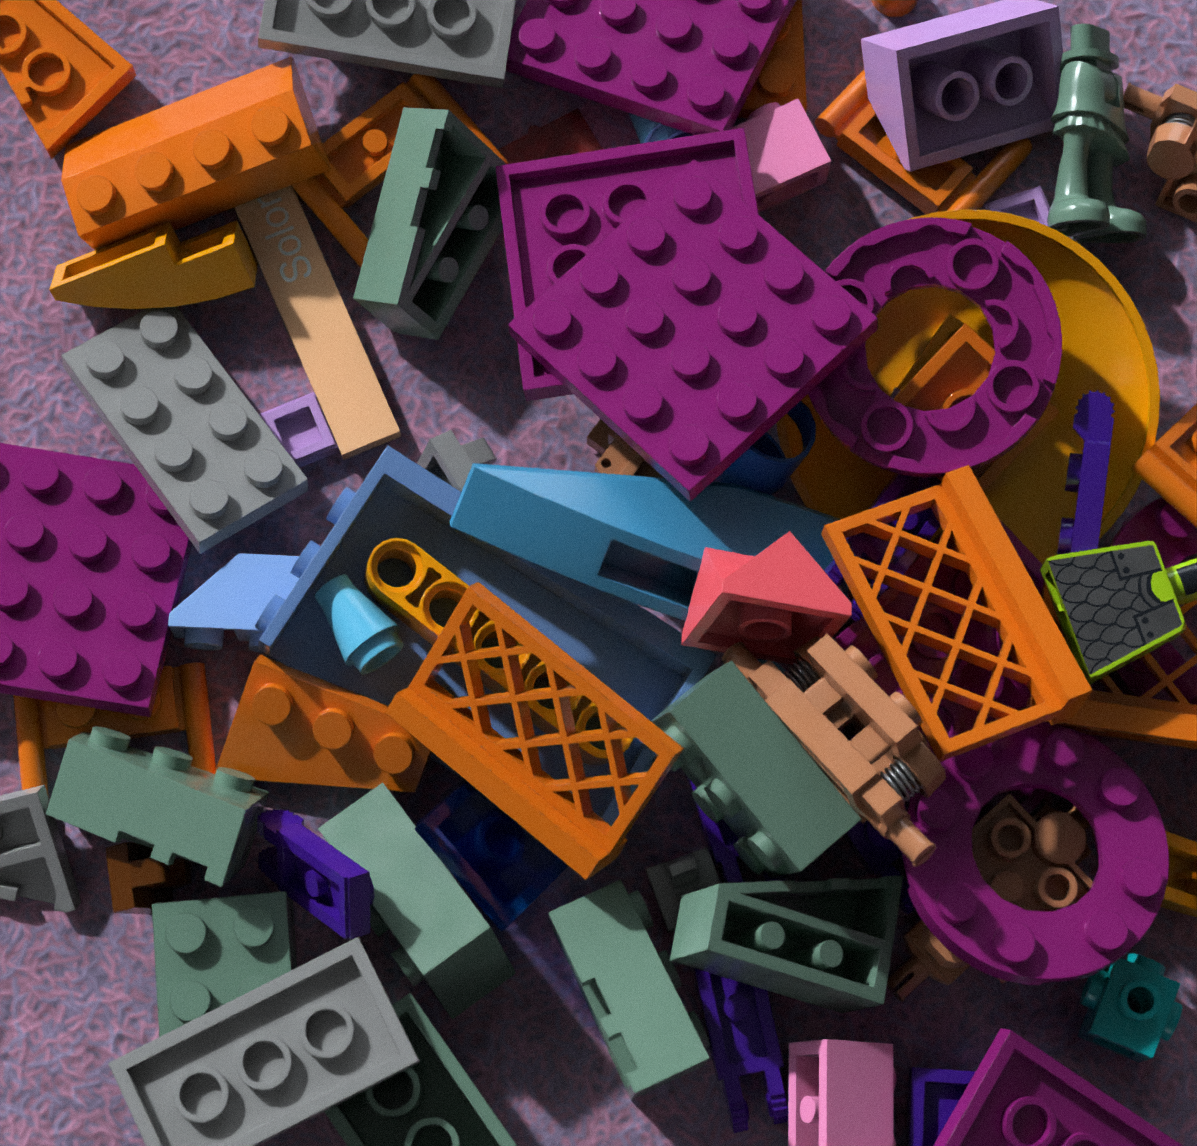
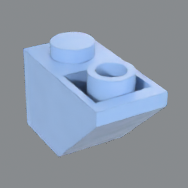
(233, 601)

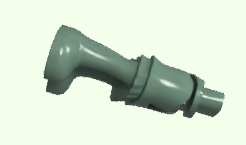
(1094, 140)

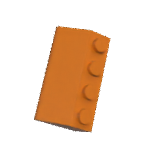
(194, 157)

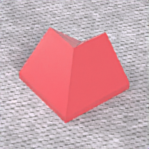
(764, 601)

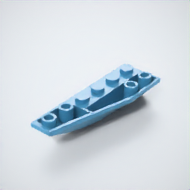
(627, 530)

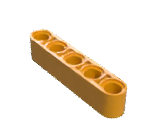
(434, 582)

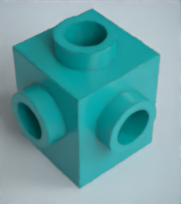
(1111, 1020)

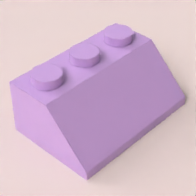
(966, 80)

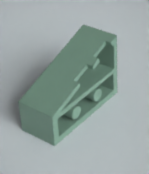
(430, 224)
(158, 802)
(419, 903)
(795, 938)
(630, 988)

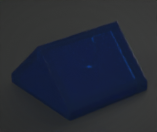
(489, 853)

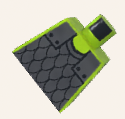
(1118, 603)

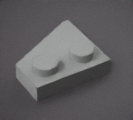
(33, 852)

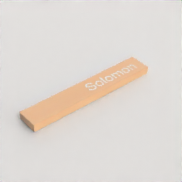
(318, 322)

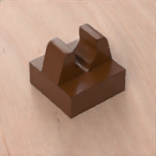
(140, 880)

